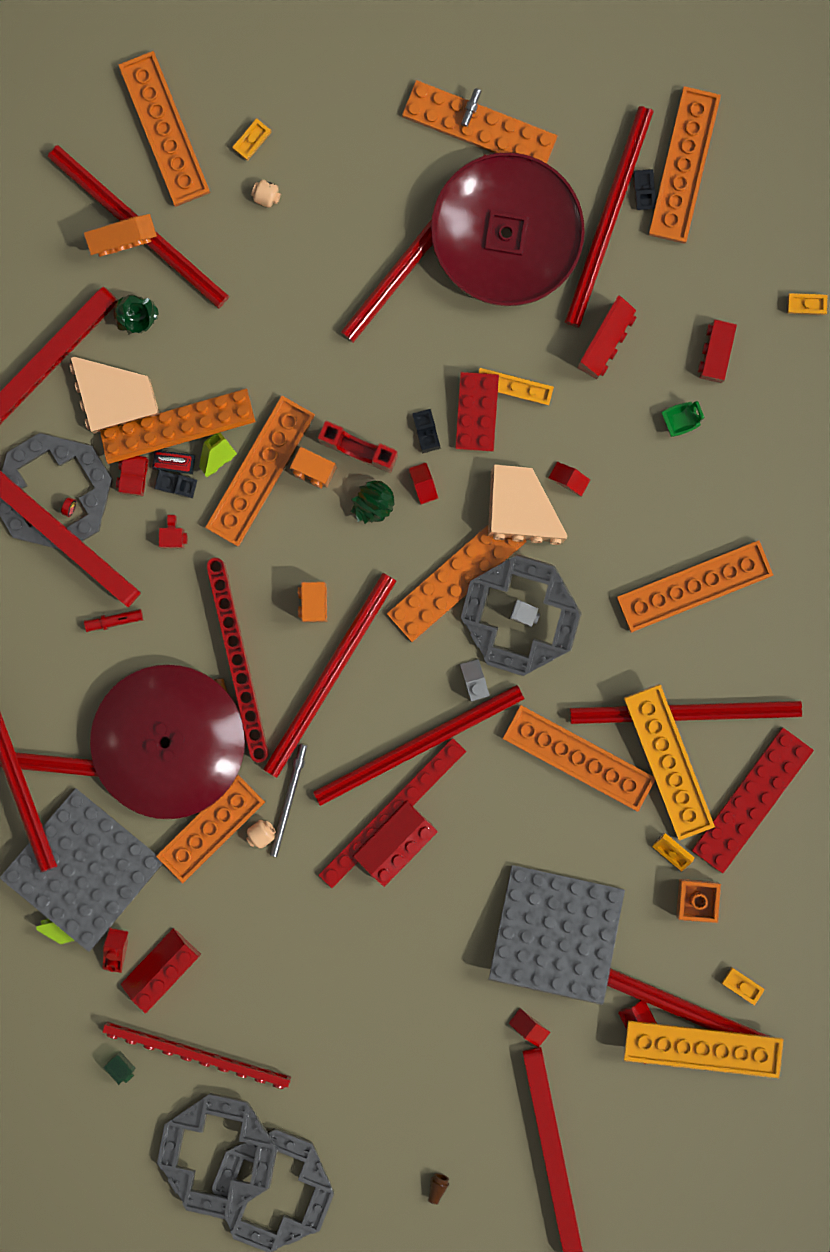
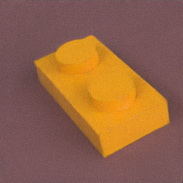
(252, 139)
(807, 304)
(673, 852)
(743, 986)

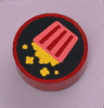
(68, 507)

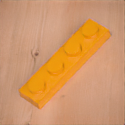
(522, 388)

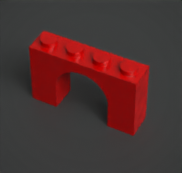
(339, 440)

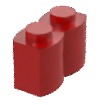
(132, 476)

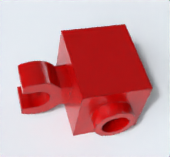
(172, 537)

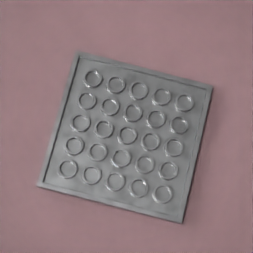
(95, 873)
(557, 934)

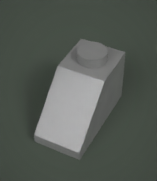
(524, 614)
(474, 680)

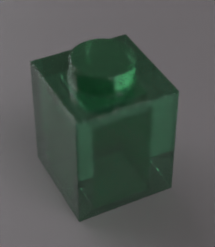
(120, 1068)

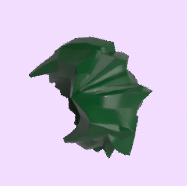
(135, 314)
(373, 502)

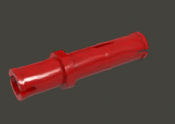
(113, 620)

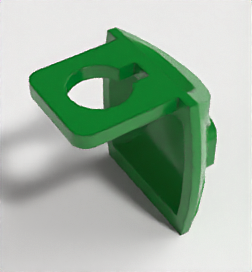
(683, 418)

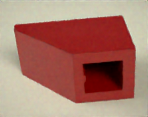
(115, 950)

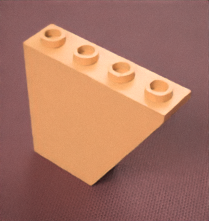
(112, 394)
(521, 508)

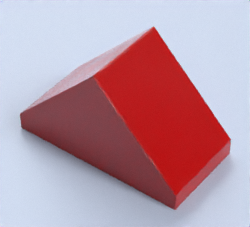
(569, 478)
(423, 483)
(529, 1028)

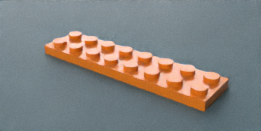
(164, 128)
(486, 128)
(684, 165)
(177, 426)
(260, 471)
(450, 583)
(694, 586)
(579, 758)

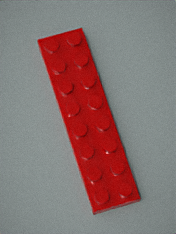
(752, 800)

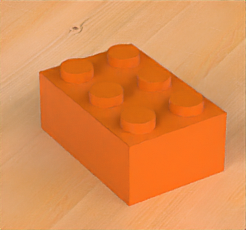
(120, 235)

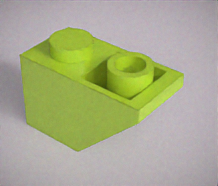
(215, 454)
(52, 931)

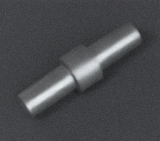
(471, 107)

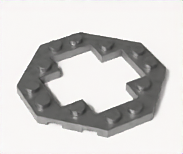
(63, 452)
(556, 595)
(251, 1132)
(290, 1228)

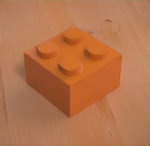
(313, 467)
(313, 602)
(698, 900)

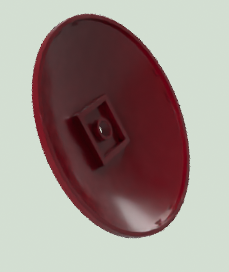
(514, 195)
(203, 735)

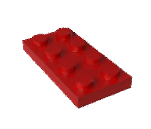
(477, 411)

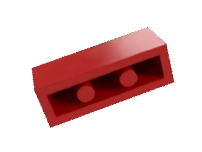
(717, 351)

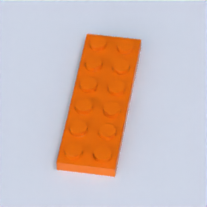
(210, 830)

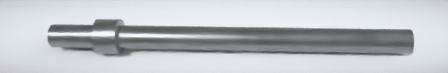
(298, 763)

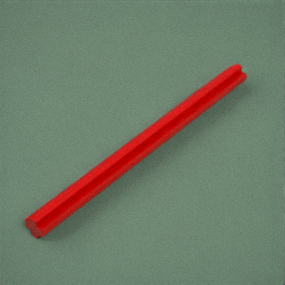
(123, 212)
(609, 216)
(389, 284)
(329, 675)
(693, 712)
(418, 745)
(56, 764)
(24, 802)
(675, 1004)

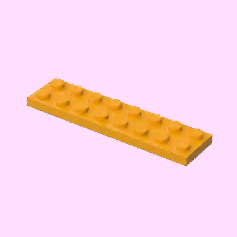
(669, 762)
(703, 1049)

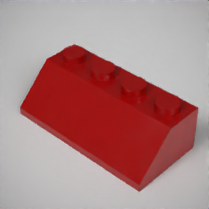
(607, 338)
(395, 843)
(160, 970)

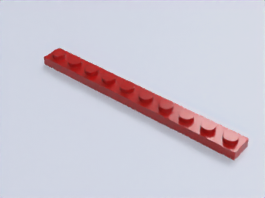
(411, 792)
(188, 1053)

